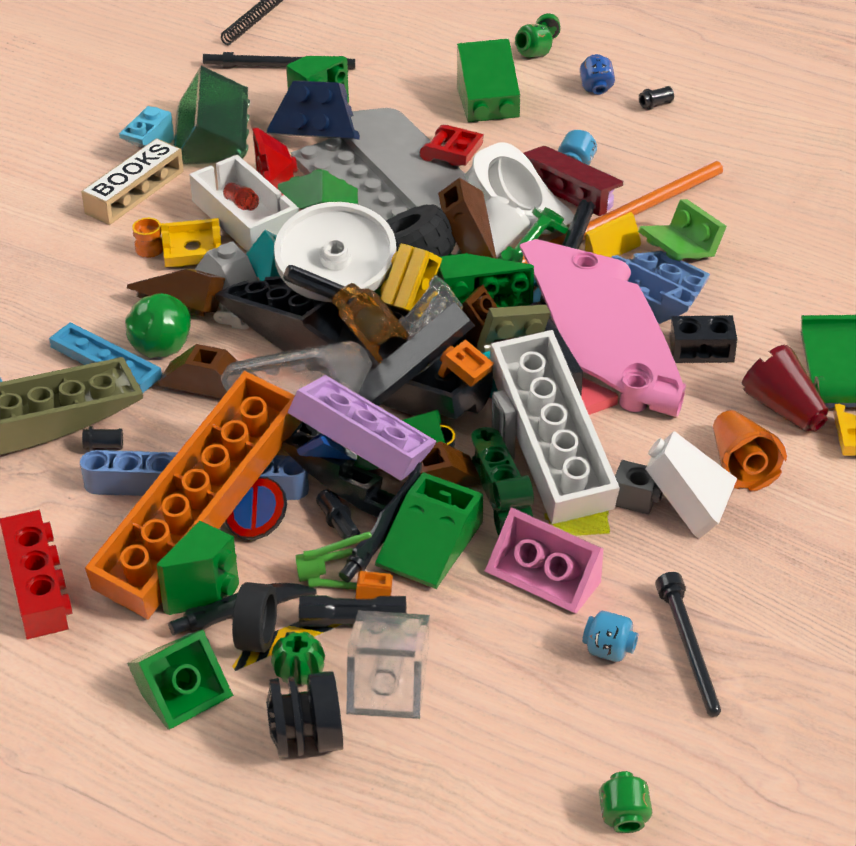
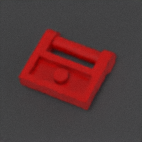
(459, 148)

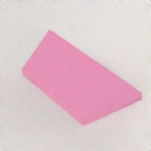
(546, 561)

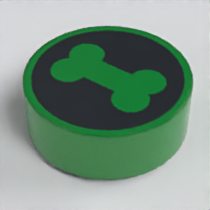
(551, 22)

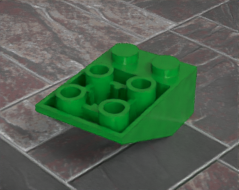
(505, 281)
(431, 530)

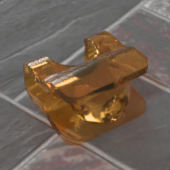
(368, 318)

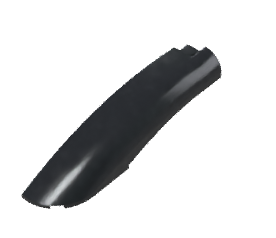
(302, 322)

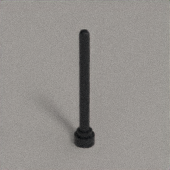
(672, 590)

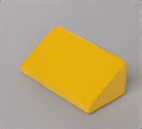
(614, 237)

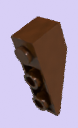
(468, 218)
(192, 287)

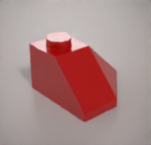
(272, 158)

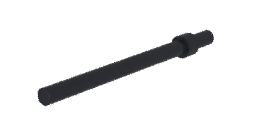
(228, 60)

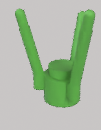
(312, 562)

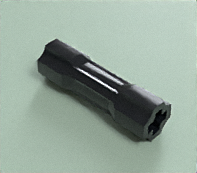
(325, 610)

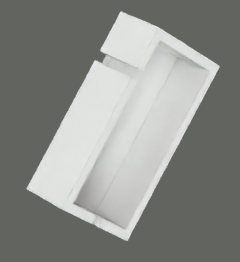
(240, 224)

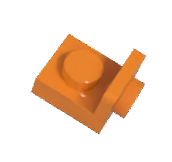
(465, 362)

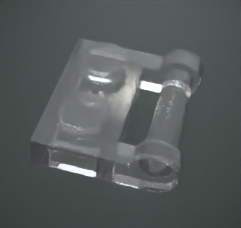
(429, 306)

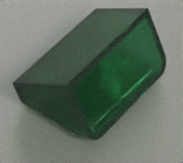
(212, 119)

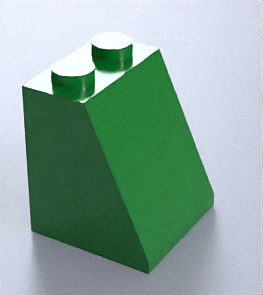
(487, 80)

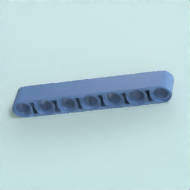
(135, 471)

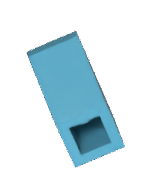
(148, 126)

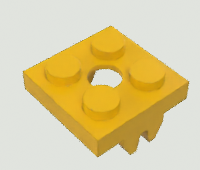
(178, 234)

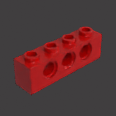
(34, 574)

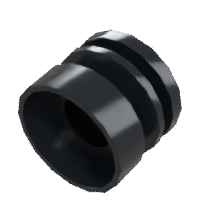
(305, 714)

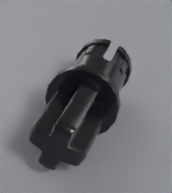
(337, 514)

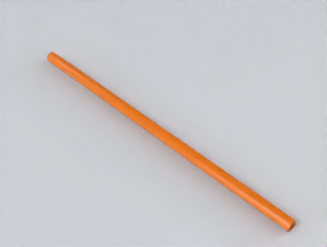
(652, 198)

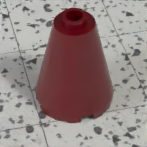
(786, 389)

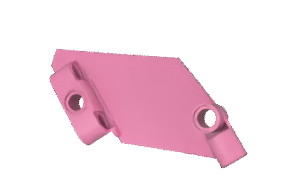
(607, 325)

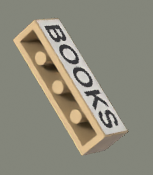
(132, 181)

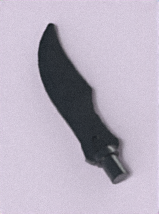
(366, 549)
(203, 617)

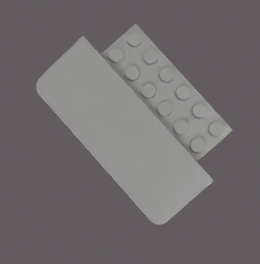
(382, 163)

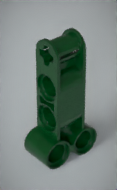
(500, 476)

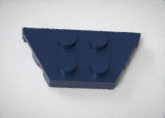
(314, 111)

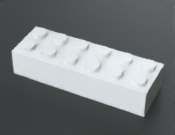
(554, 428)

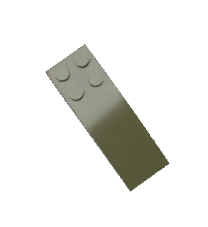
(63, 402)

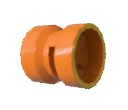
(147, 236)

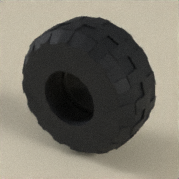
(423, 228)

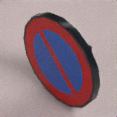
(259, 510)

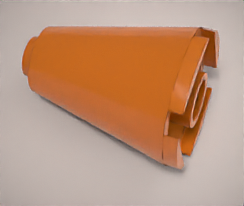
(748, 450)

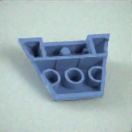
(666, 283)

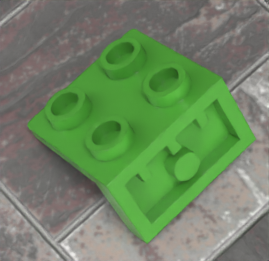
(689, 235)

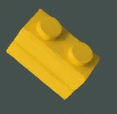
(409, 276)

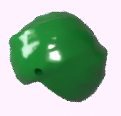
(158, 325)

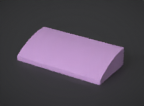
(361, 426)

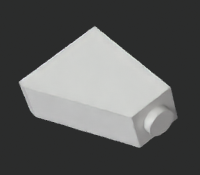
(690, 482)

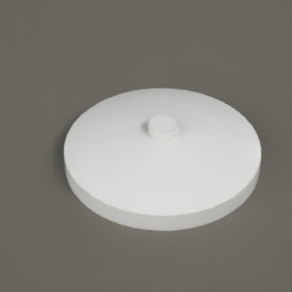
(336, 243)

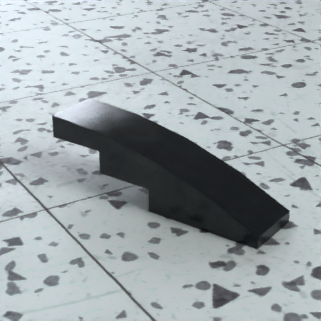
(342, 477)

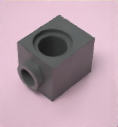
(637, 488)

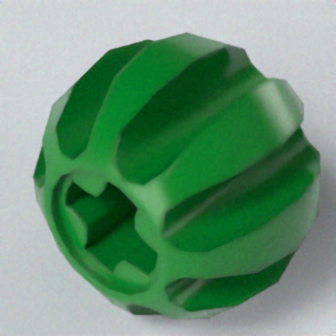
(297, 657)

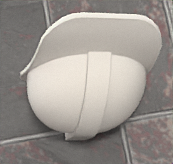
(509, 174)

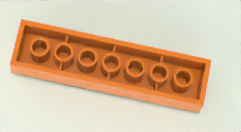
(198, 484)

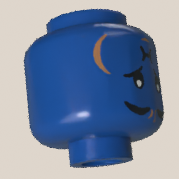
(597, 73)

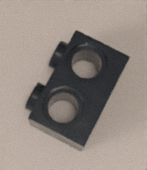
(703, 339)

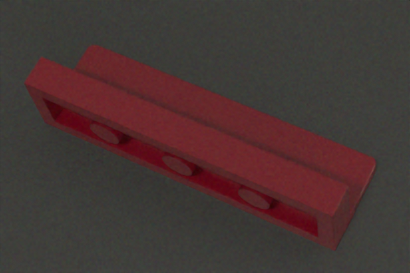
(572, 178)

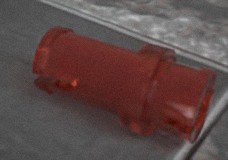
(242, 197)

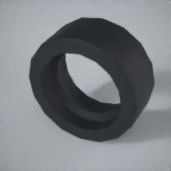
(254, 617)

